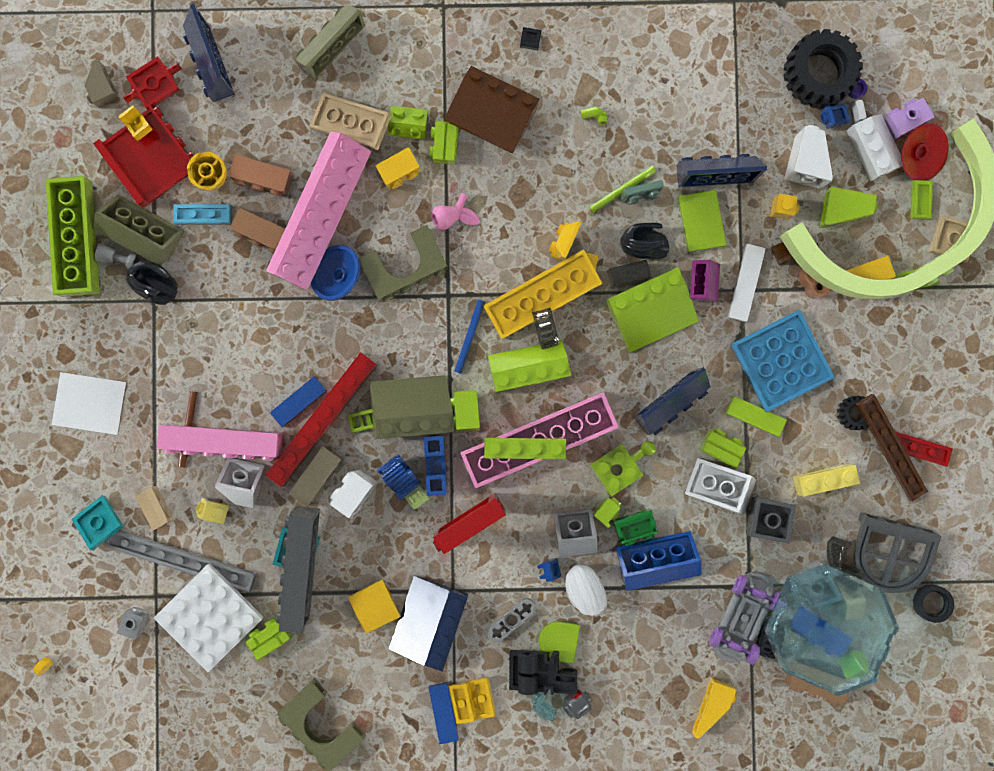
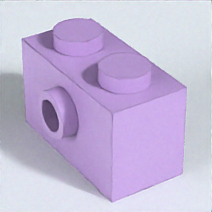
(907, 119)

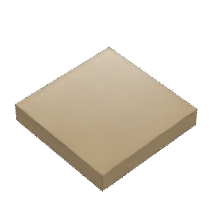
(947, 234)

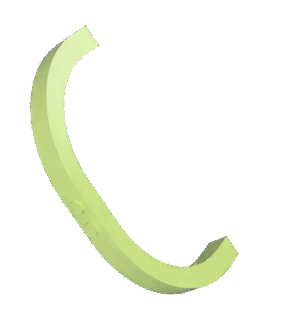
(980, 161)

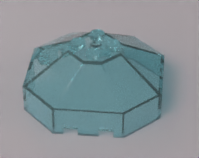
(853, 638)

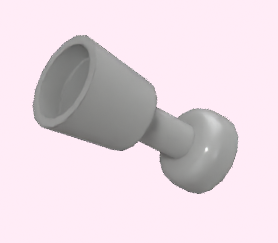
(110, 255)

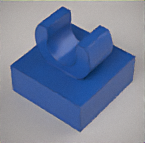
(551, 570)

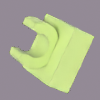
(417, 497)

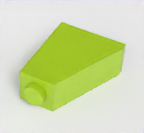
(846, 206)

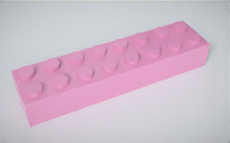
(319, 210)
(574, 423)

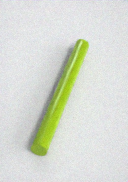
(616, 193)

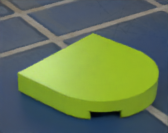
(560, 637)

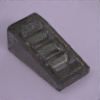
(547, 339)

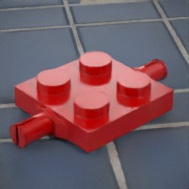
(152, 82)

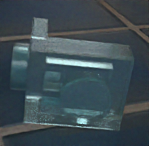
(543, 709)

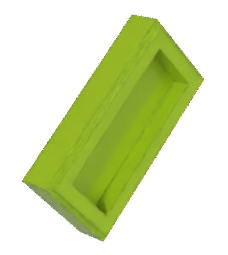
(921, 200)

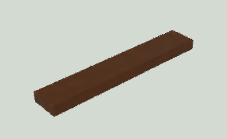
(891, 447)

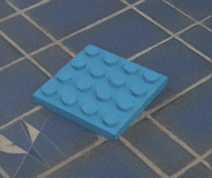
(782, 361)

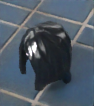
(644, 242)
(152, 282)

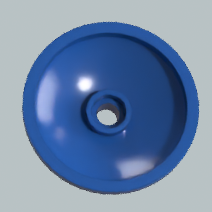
(336, 273)

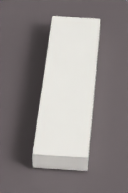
(746, 283)

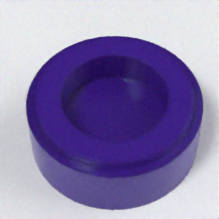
(860, 90)

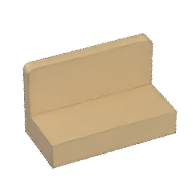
(154, 507)

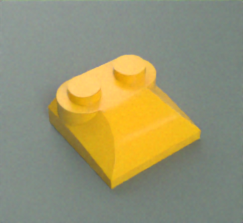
(567, 234)

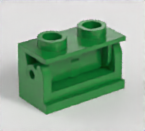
(635, 527)

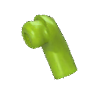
(600, 115)

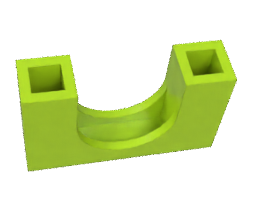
(525, 448)

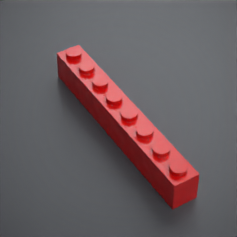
(321, 420)

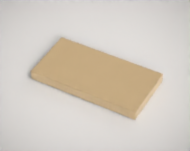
(352, 119)

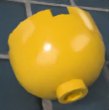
(207, 171)

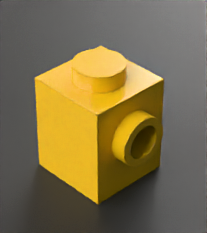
(784, 206)

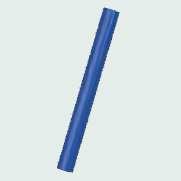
(469, 336)

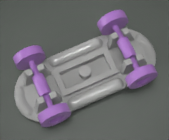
(744, 618)

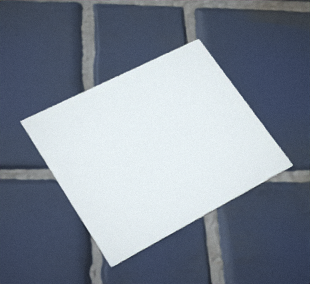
(88, 403)

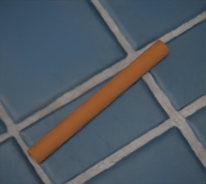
(188, 422)

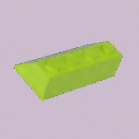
(528, 366)

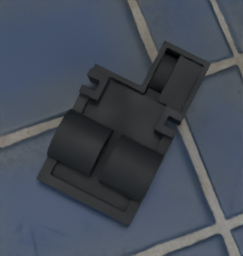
(537, 672)

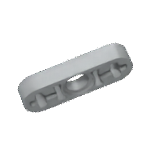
(498, 625)

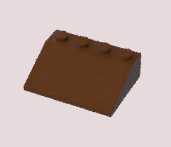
(491, 109)

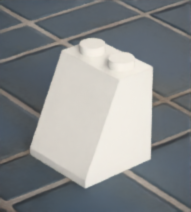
(810, 159)

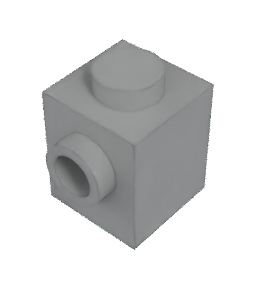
(133, 623)

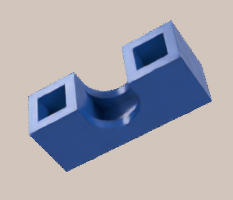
(435, 465)

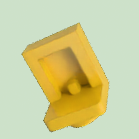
(135, 123)

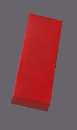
(925, 450)

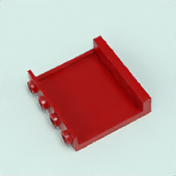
(147, 165)

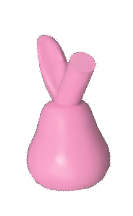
(446, 216)

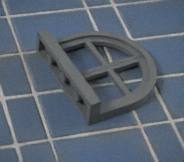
(900, 532)

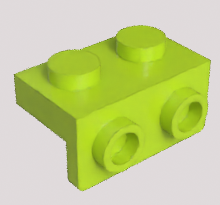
(408, 122)

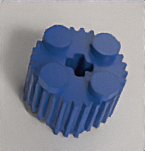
(398, 478)

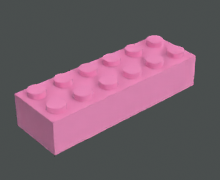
(215, 441)

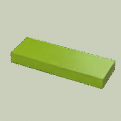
(756, 416)

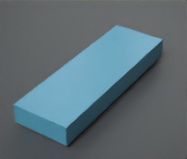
(202, 214)

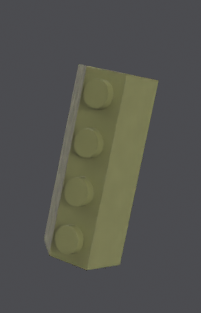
(330, 41)
(137, 229)

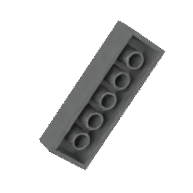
(298, 569)

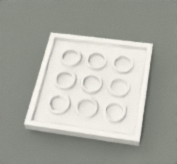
(208, 617)

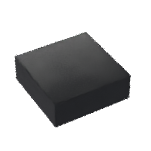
(530, 38)

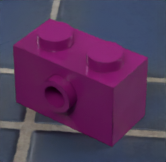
(705, 281)

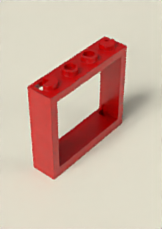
(469, 524)

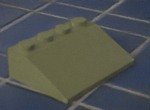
(411, 407)

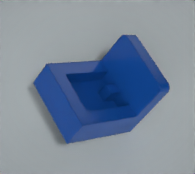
(835, 115)

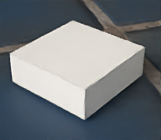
(858, 111)

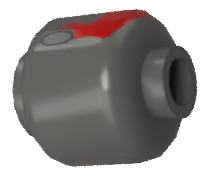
(577, 705)

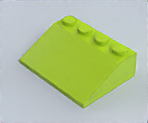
(653, 310)

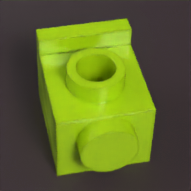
(608, 511)

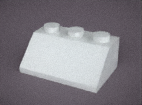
(875, 146)

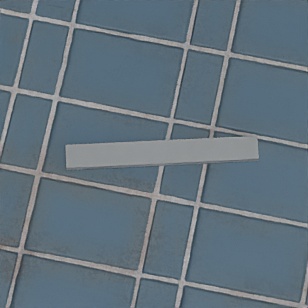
(178, 558)

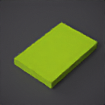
(702, 221)

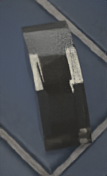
(837, 555)

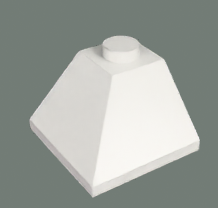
(241, 481)

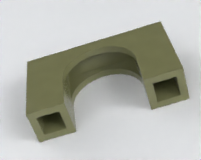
(430, 264)
(327, 751)

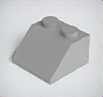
(575, 533)

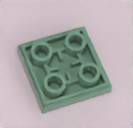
(648, 191)

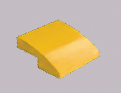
(374, 606)
(472, 700)

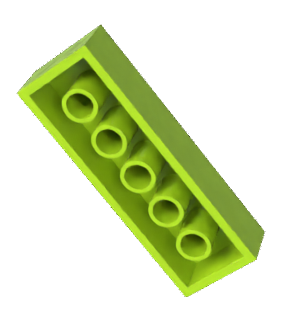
(72, 236)

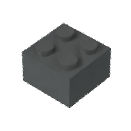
(770, 520)

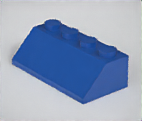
(659, 561)

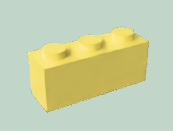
(826, 480)

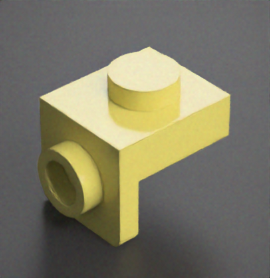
(212, 511)

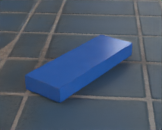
(298, 401)
(443, 713)

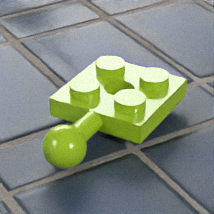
(630, 470)

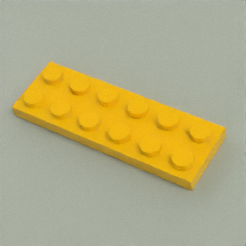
(547, 290)

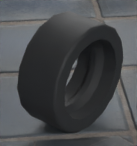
(947, 609)

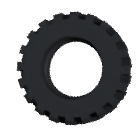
(836, 48)

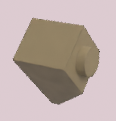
(99, 86)

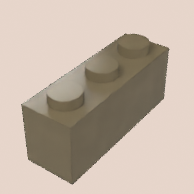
(316, 476)

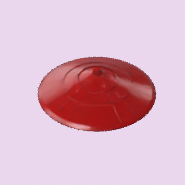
(925, 152)

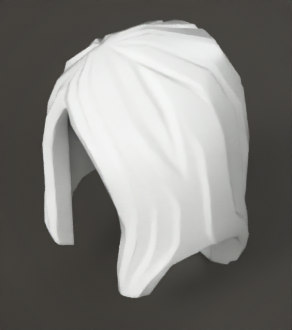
(585, 590)

